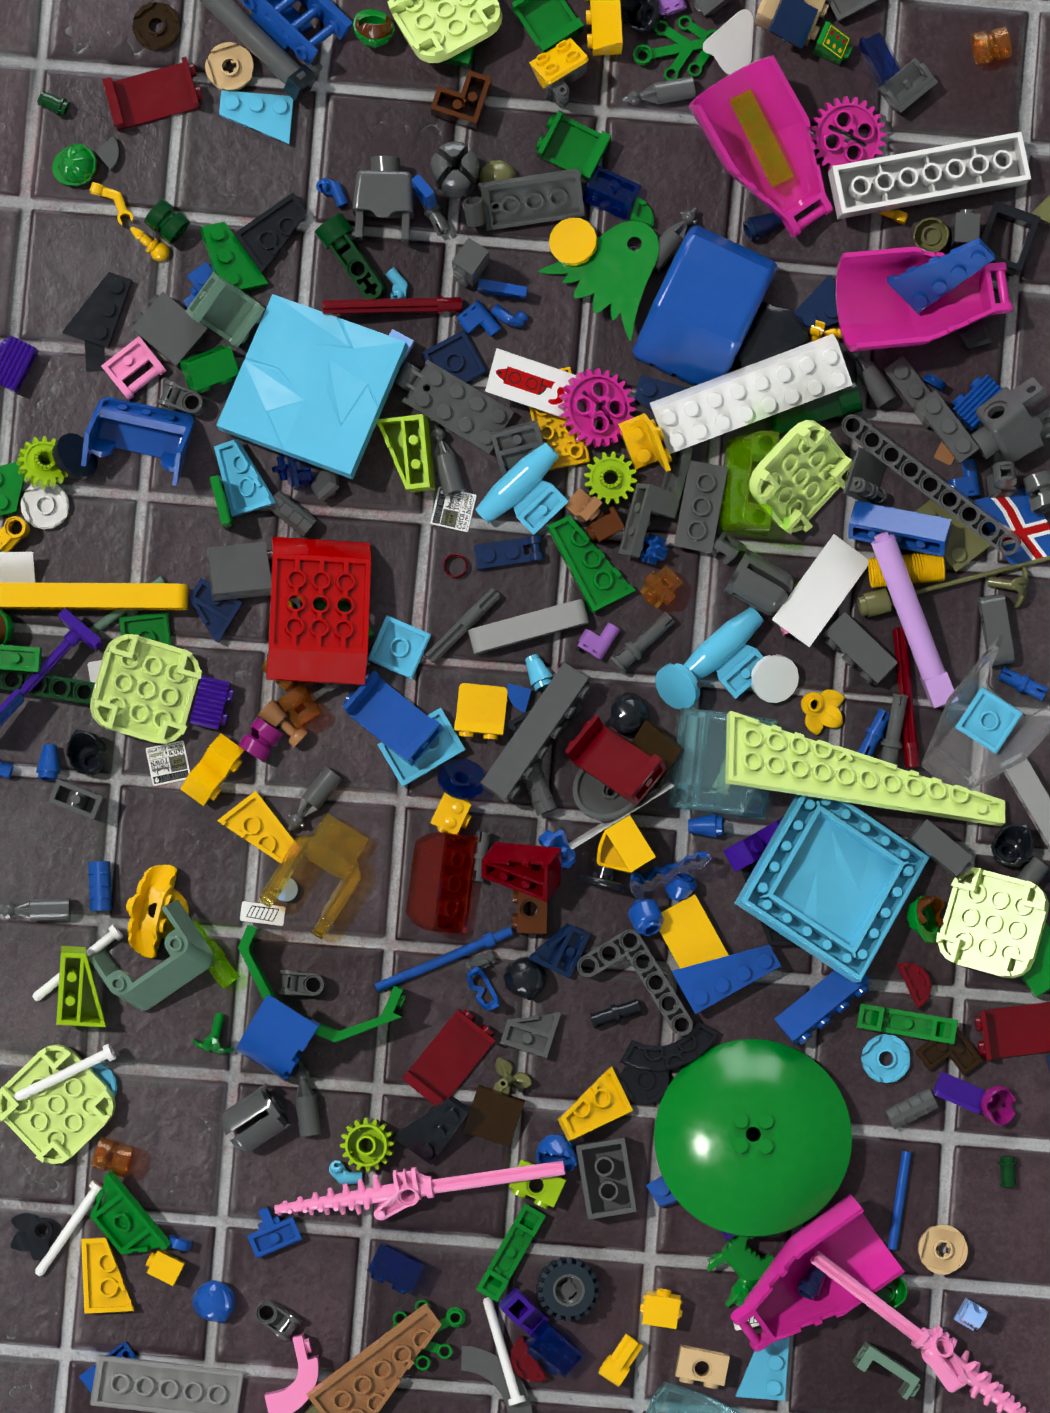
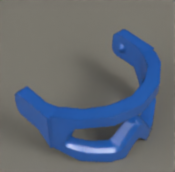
(479, 971)

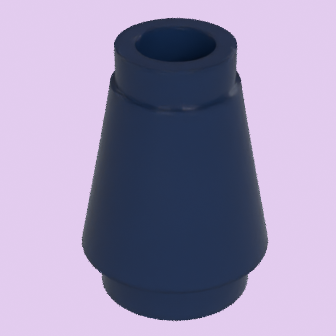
(760, 225)
(811, 1283)

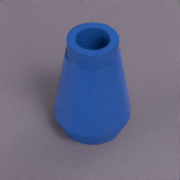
(48, 764)
(707, 825)

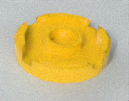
(573, 241)

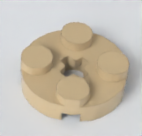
(217, 61)
(949, 1261)

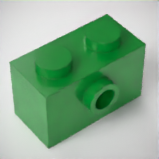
(209, 368)

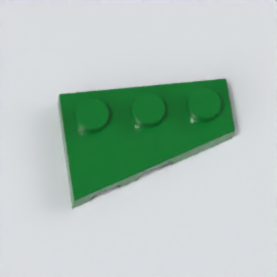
(230, 258)

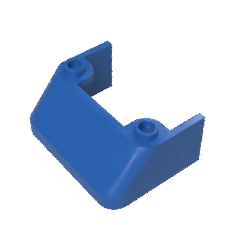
(139, 430)

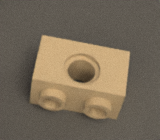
(690, 1356)

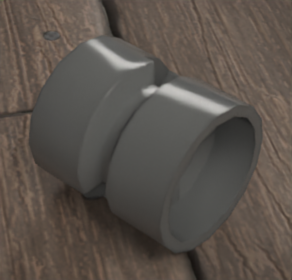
(1039, 488)

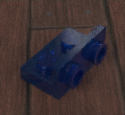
(611, 192)

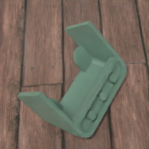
(188, 959)

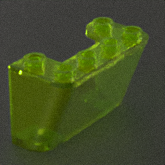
(735, 512)

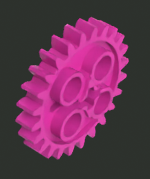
(856, 116)
(582, 422)

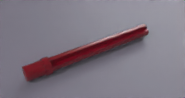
(398, 305)
(910, 743)

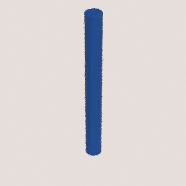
(899, 1200)

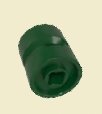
(164, 219)

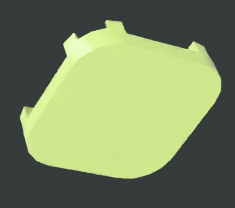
(445, 27)
(800, 475)
(145, 689)
(993, 923)
(61, 1116)

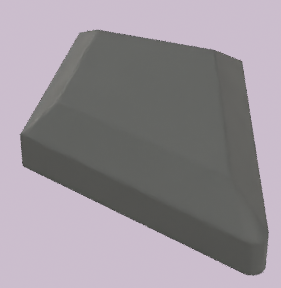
(325, 484)

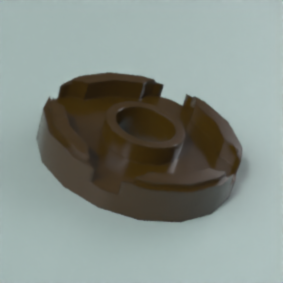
(156, 40)

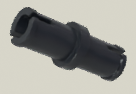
(615, 1013)

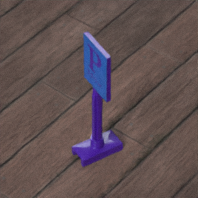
(77, 632)

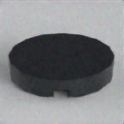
(68, 457)
(644, 1086)

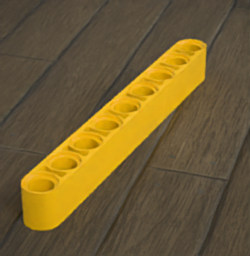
(94, 596)

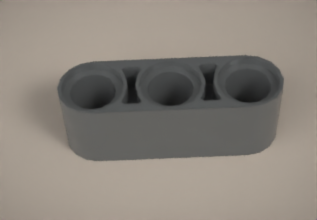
(995, 622)

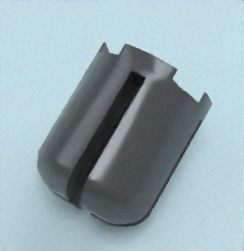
(455, 182)
(760, 584)
(265, 1128)

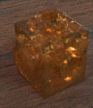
(661, 587)

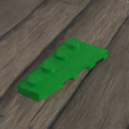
(590, 569)

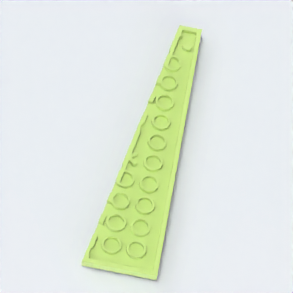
(793, 764)

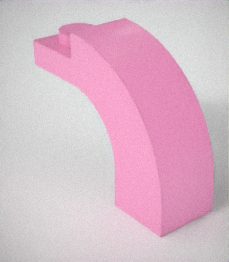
(294, 1396)

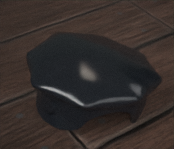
(770, 334)

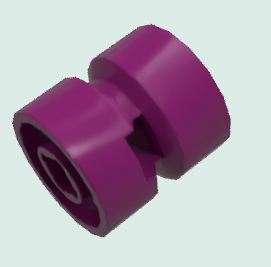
(260, 739)

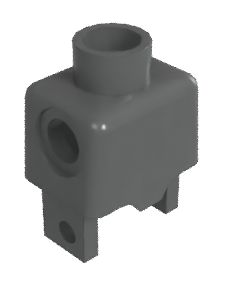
(383, 194)
(1007, 424)

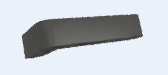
(644, 975)

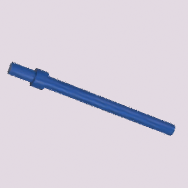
(488, 940)

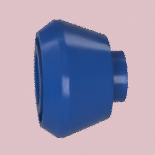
(680, 887)

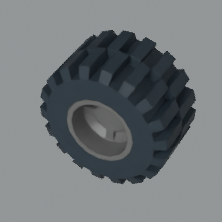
(567, 1289)

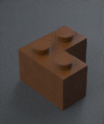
(466, 106)

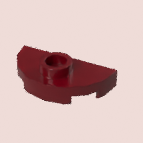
(916, 981)
(525, 1365)

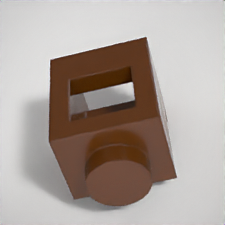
(605, 526)

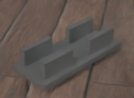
(700, 506)

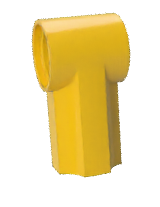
(8, 539)
(617, 1365)

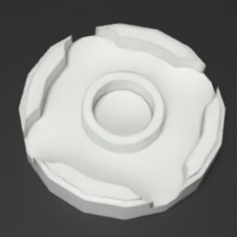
(45, 507)
(774, 678)

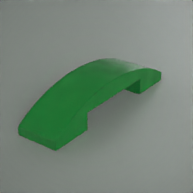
(907, 1023)
(510, 1252)

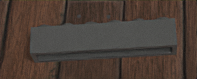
(536, 732)

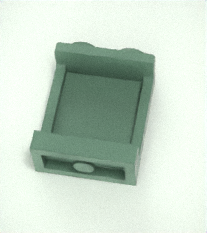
(225, 310)
(869, 1353)

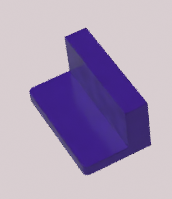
(958, 1092)

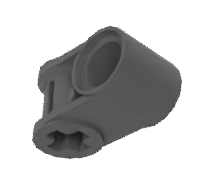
(177, 398)
(299, 983)
(278, 1320)

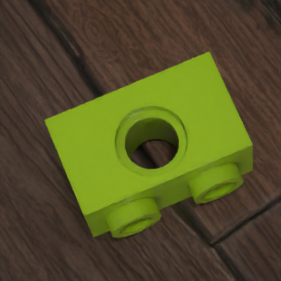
(544, 1197)

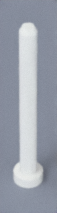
(113, 934)
(106, 1053)
(69, 1228)
(502, 1353)

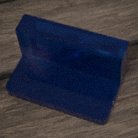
(878, 58)

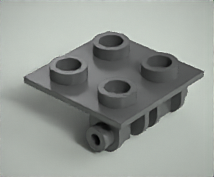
(559, 89)
(866, 478)

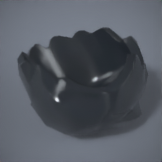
(628, 714)
(524, 978)

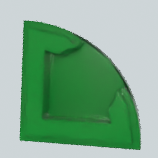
(642, 213)

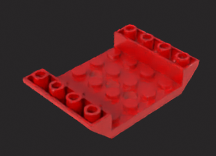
(312, 642)

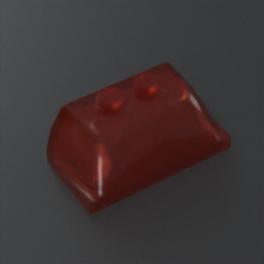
(442, 882)

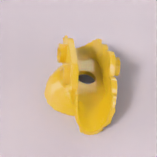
(154, 887)

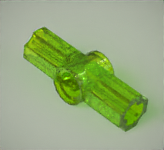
(221, 969)

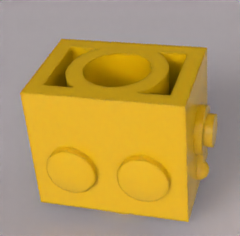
(451, 814)
(661, 1308)

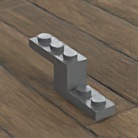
(931, 409)
(656, 501)

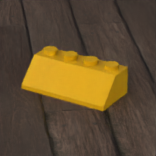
(605, 27)

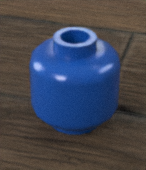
(645, 916)

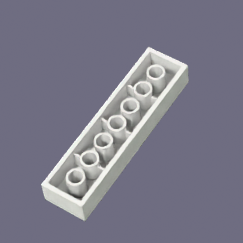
(929, 175)
(751, 393)

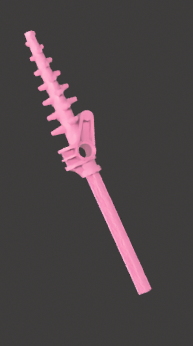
(393, 1197)
(935, 1345)

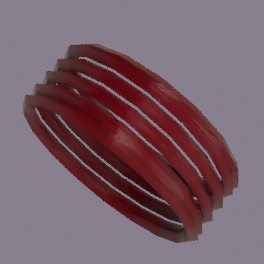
(449, 556)

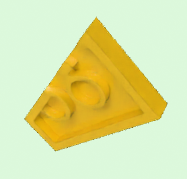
(258, 826)
(596, 1106)
(102, 1280)

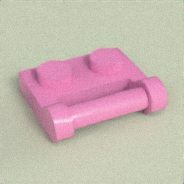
(128, 362)

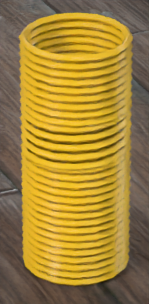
(921, 569)

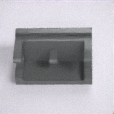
(907, 85)

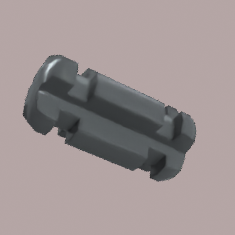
(481, 960)

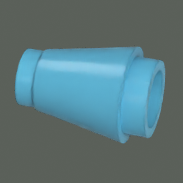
(538, 673)

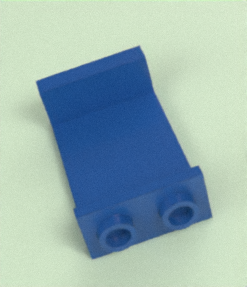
(392, 718)

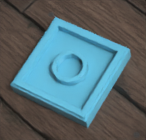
(399, 647)
(988, 720)

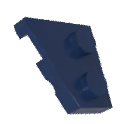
(819, 306)
(214, 614)
(562, 950)

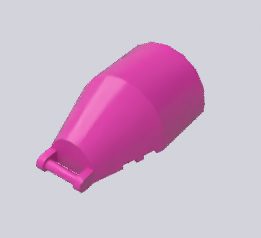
(790, 128)
(879, 318)
(842, 1237)

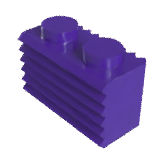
(15, 362)
(211, 703)

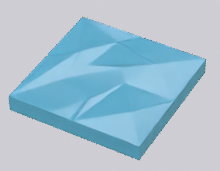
(312, 386)
(832, 882)

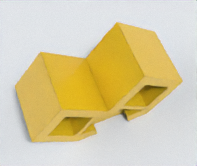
(216, 764)

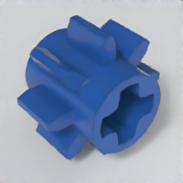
(653, 549)

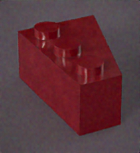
(524, 868)

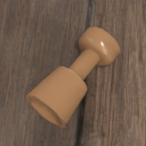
(275, 717)

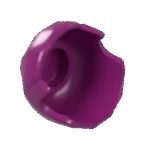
(997, 1105)

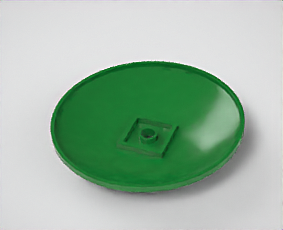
(744, 1183)

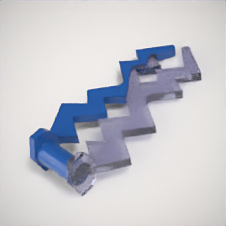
(638, 882)

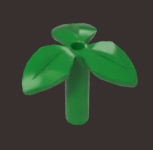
(211, 1042)

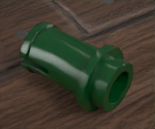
(53, 103)
(1007, 1170)

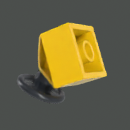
(619, 849)

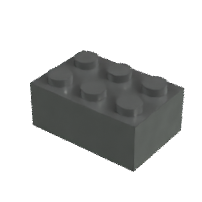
(606, 1178)

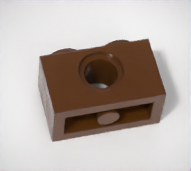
(529, 924)

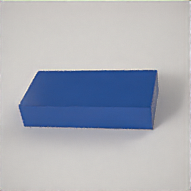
(423, 192)
(502, 289)

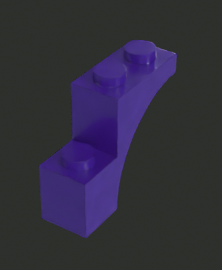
(750, 848)

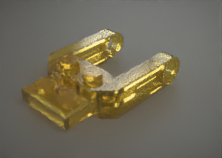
(334, 850)

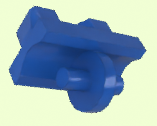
(559, 840)

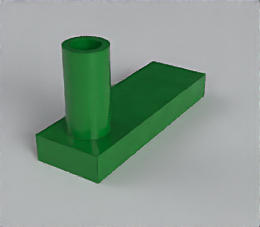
(20, 658)

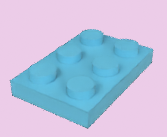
(441, 750)

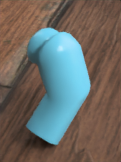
(400, 285)
(342, 1175)

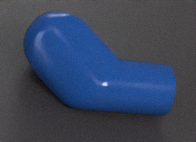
(332, 189)
(508, 318)

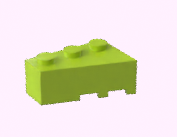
(411, 450)
(77, 992)

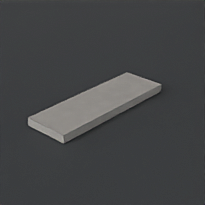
(164, 1386)

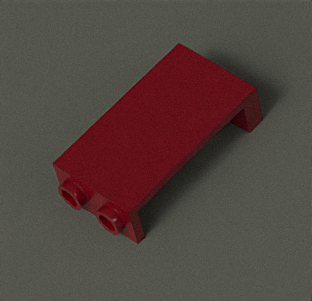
(152, 95)
(614, 761)
(1013, 1030)
(449, 1057)

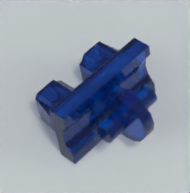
(298, 477)

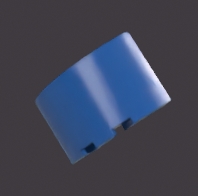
(276, 1037)

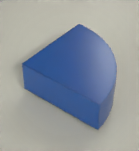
(519, 696)

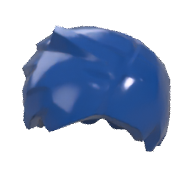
(557, 1148)
(214, 1301)

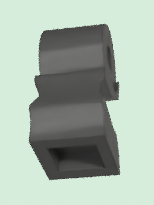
(1003, 480)

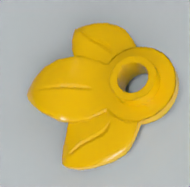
(826, 711)

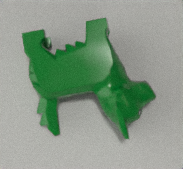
(745, 1264)

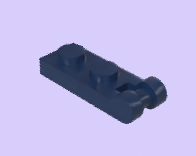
(508, 552)

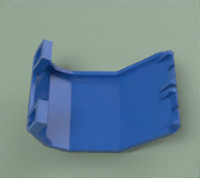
(704, 307)

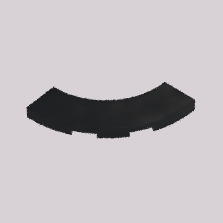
(673, 1055)

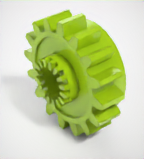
(610, 465)
(37, 473)
(354, 1147)

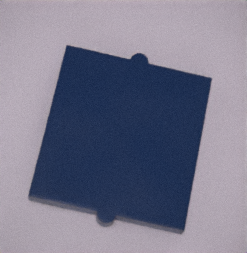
(793, 21)

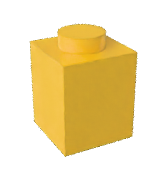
(165, 1266)

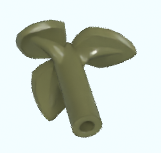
(1019, 584)
(504, 1069)

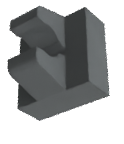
(728, 546)

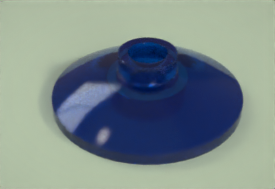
(461, 771)

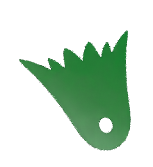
(615, 271)

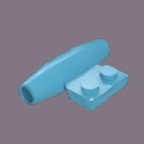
(525, 491)
(729, 653)

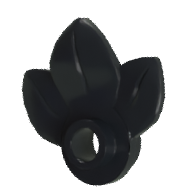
(29, 1234)

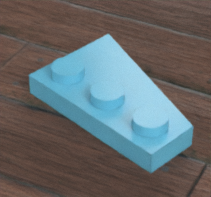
(261, 112)
(241, 479)
(766, 1373)

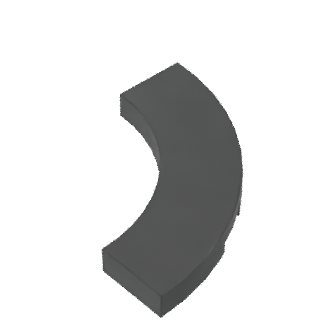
(488, 1366)

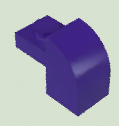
(522, 1311)

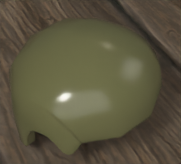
(496, 170)
(931, 235)

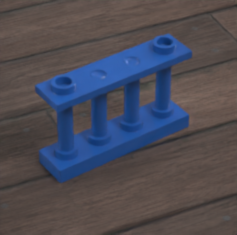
(330, 15)

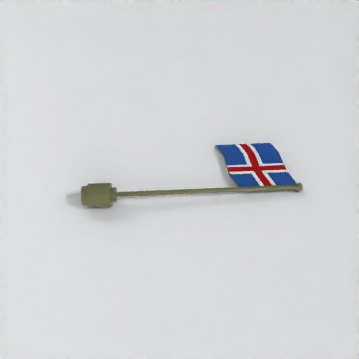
(1012, 512)

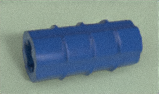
(100, 886)

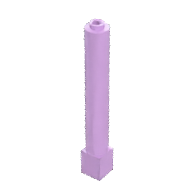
(933, 675)

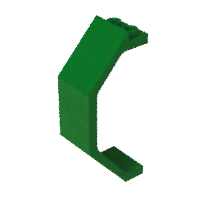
(394, 1001)

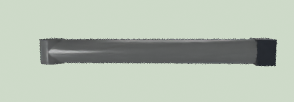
(296, 79)

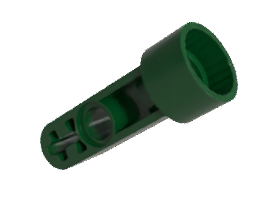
(337, 235)
(842, 402)

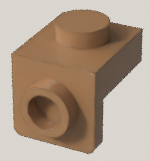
(583, 506)

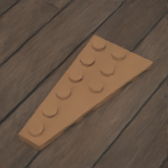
(375, 1372)

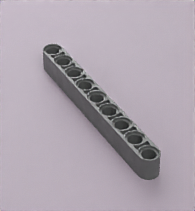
(943, 486)

